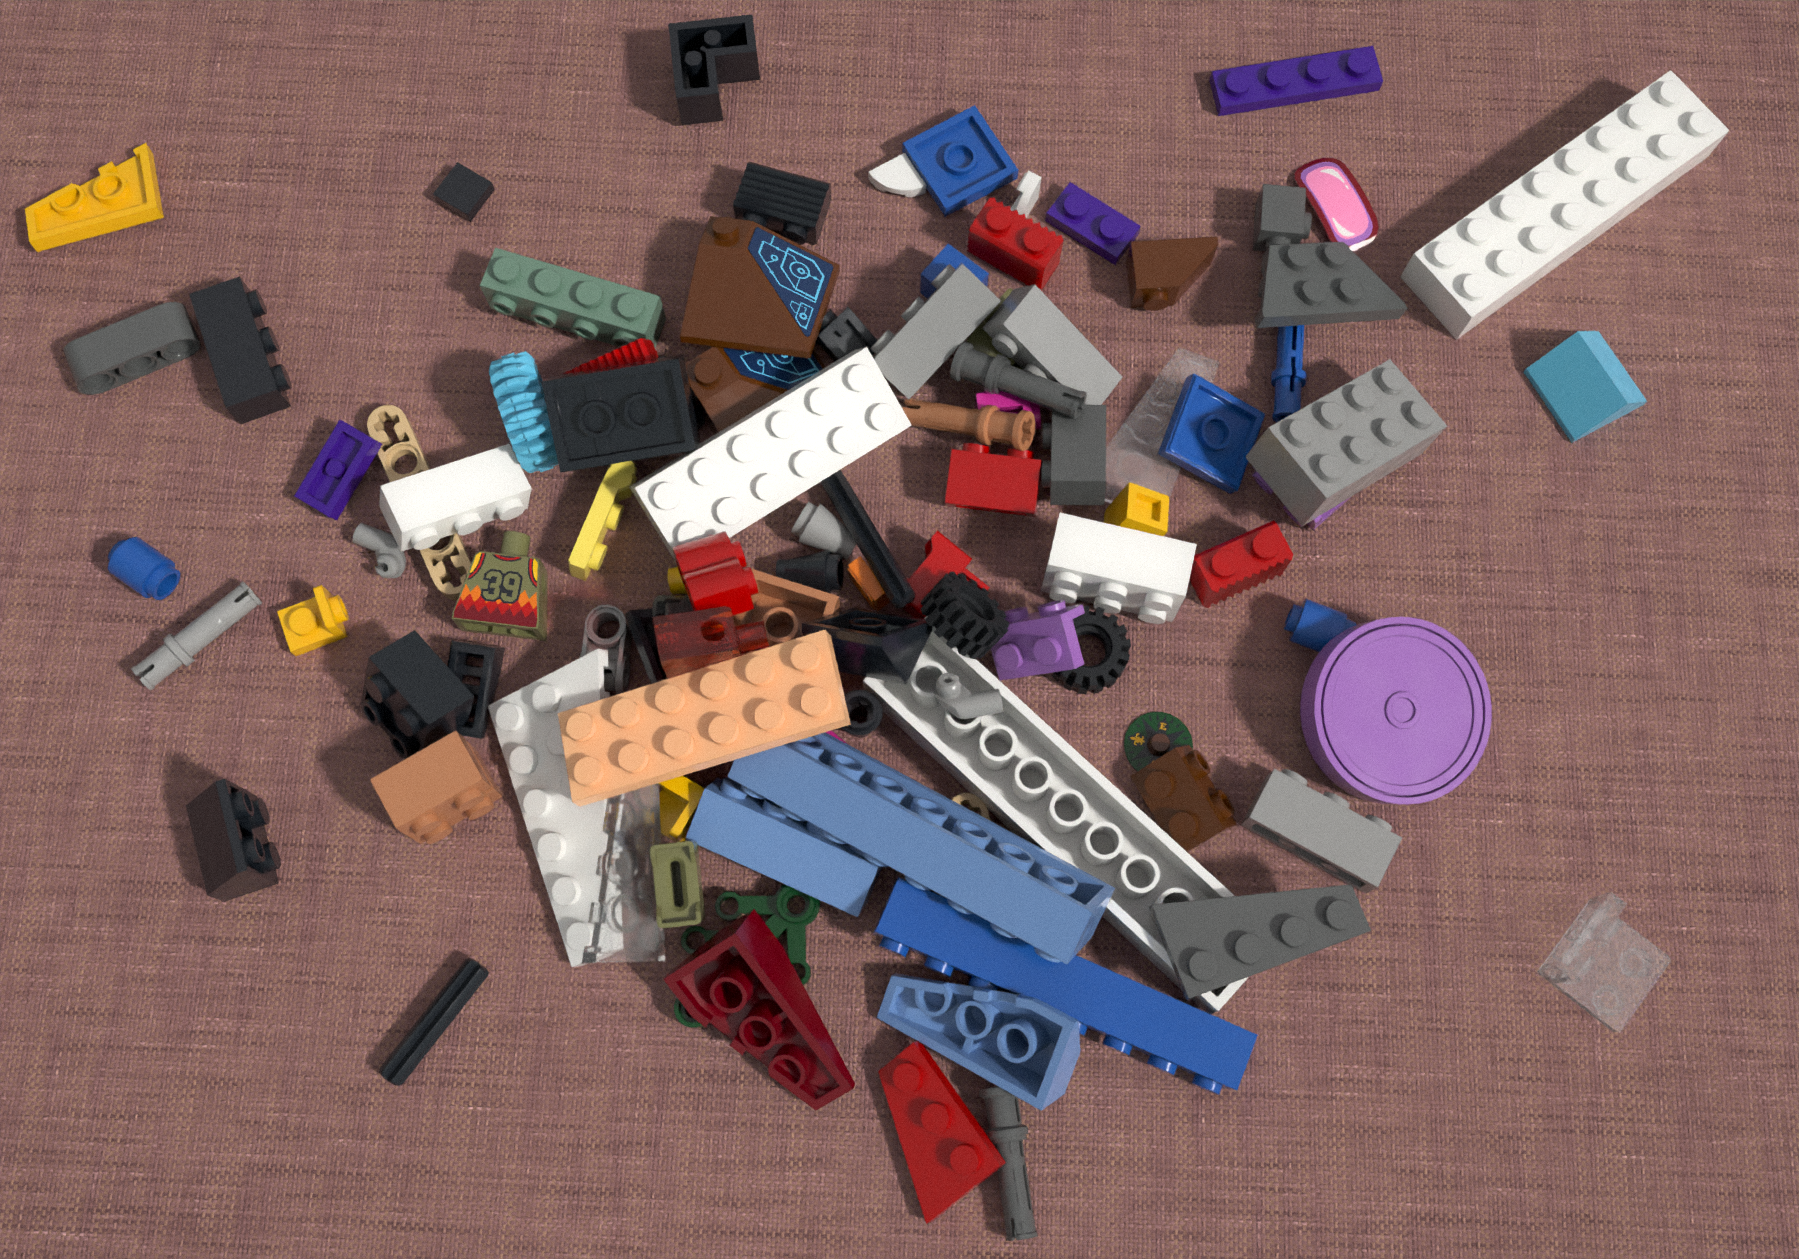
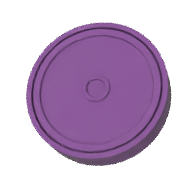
(1396, 711)

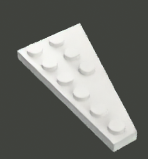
(561, 833)

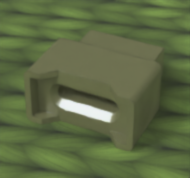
(677, 884)

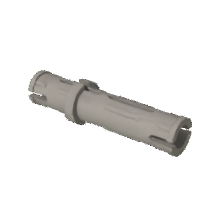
(195, 636)

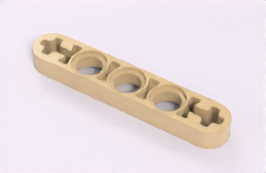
(389, 455)

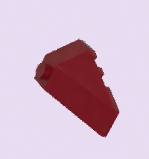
(756, 999)

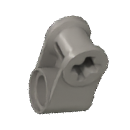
(619, 646)

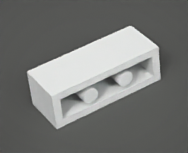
(455, 498)

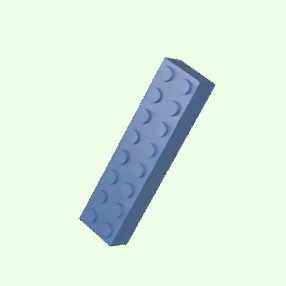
(930, 842)

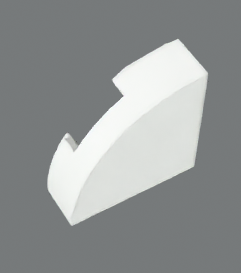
(898, 177)
(1029, 193)

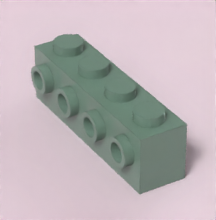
(571, 300)

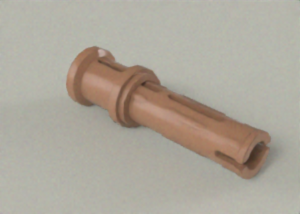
(986, 424)

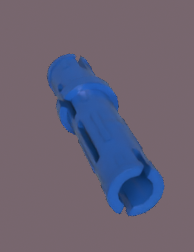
(1288, 376)

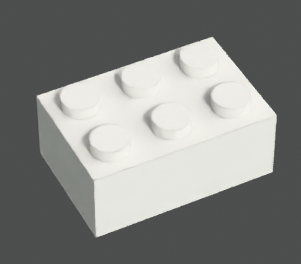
(1118, 568)

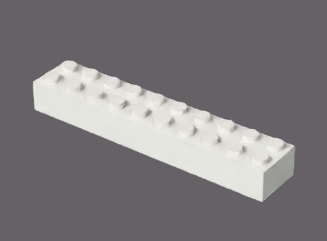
(1052, 799)

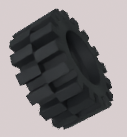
(964, 615)
(1115, 658)

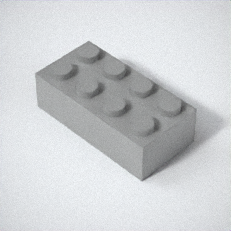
(1345, 441)

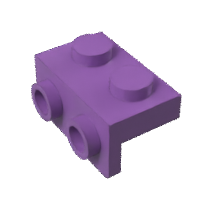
(1039, 641)

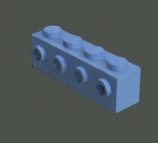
(782, 848)

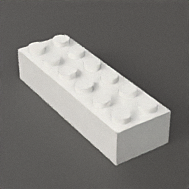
(773, 453)

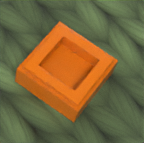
(867, 584)

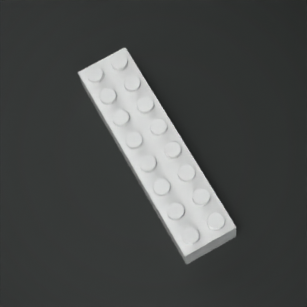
(1563, 204)

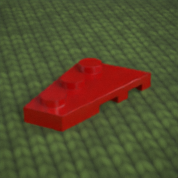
(937, 1132)

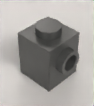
(1280, 216)

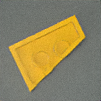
(105, 204)

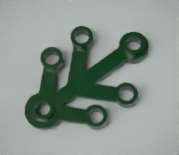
(779, 921)

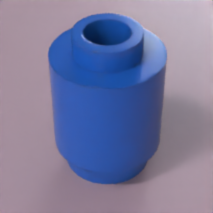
(143, 568)
(1315, 624)

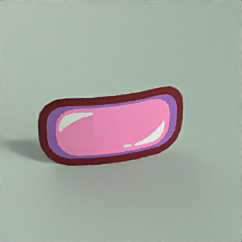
(1338, 202)

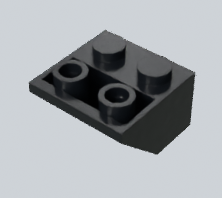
(413, 695)
(232, 841)

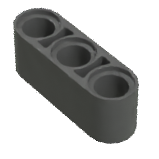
(131, 348)

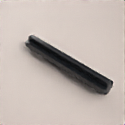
(868, 540)

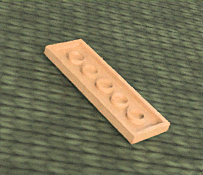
(703, 718)

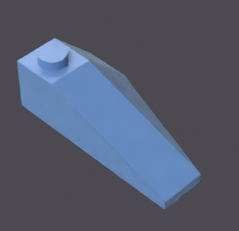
(991, 1032)

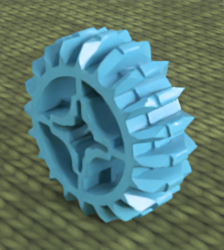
(524, 410)

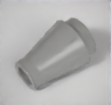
(823, 531)

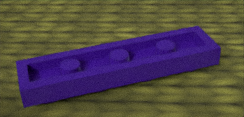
(1295, 80)

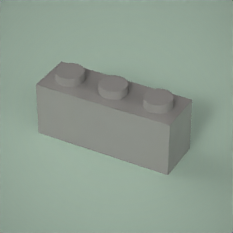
(933, 328)
(1049, 345)
(1322, 830)

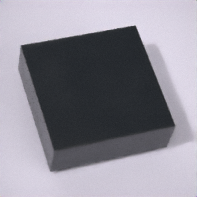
(463, 191)

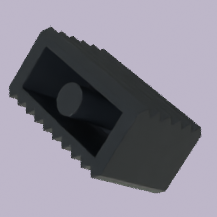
(783, 202)

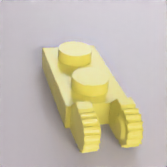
(603, 515)

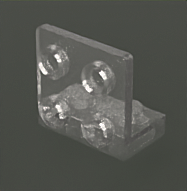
(1605, 963)

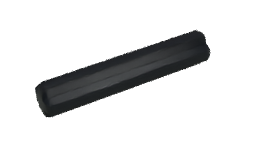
(433, 1022)

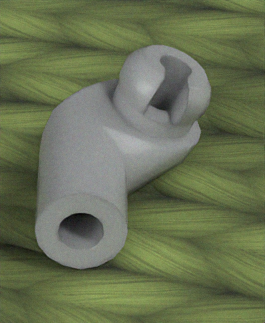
(388, 555)
(963, 702)

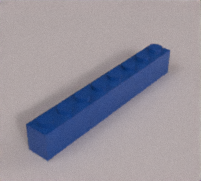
(1098, 998)

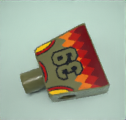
(505, 592)

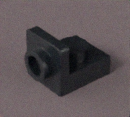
(843, 333)

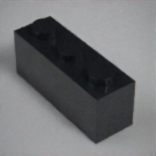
(241, 350)

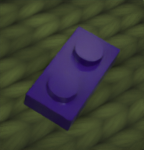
(1092, 223)
(338, 470)

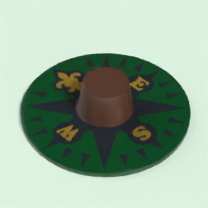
(1153, 737)

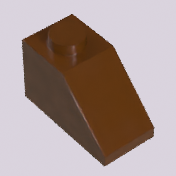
(1166, 269)

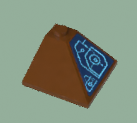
(756, 291)
(736, 382)

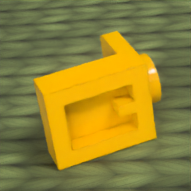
(314, 622)

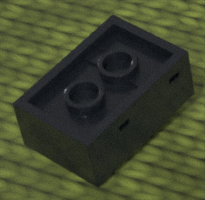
(621, 413)

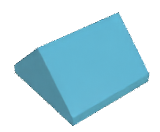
(1584, 384)

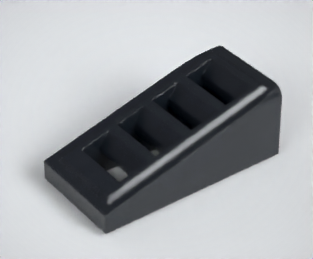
(489, 674)

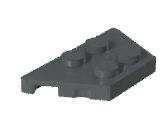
(1321, 287)

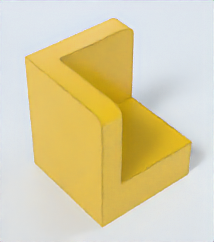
(1139, 510)
(677, 806)

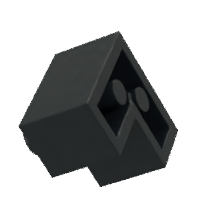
(710, 55)

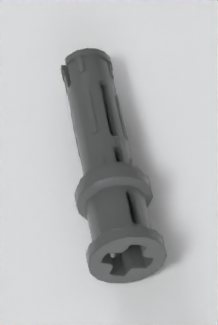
(998, 375)
(1007, 1136)

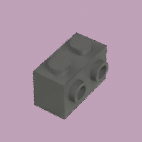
(1077, 457)

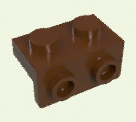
(1185, 797)

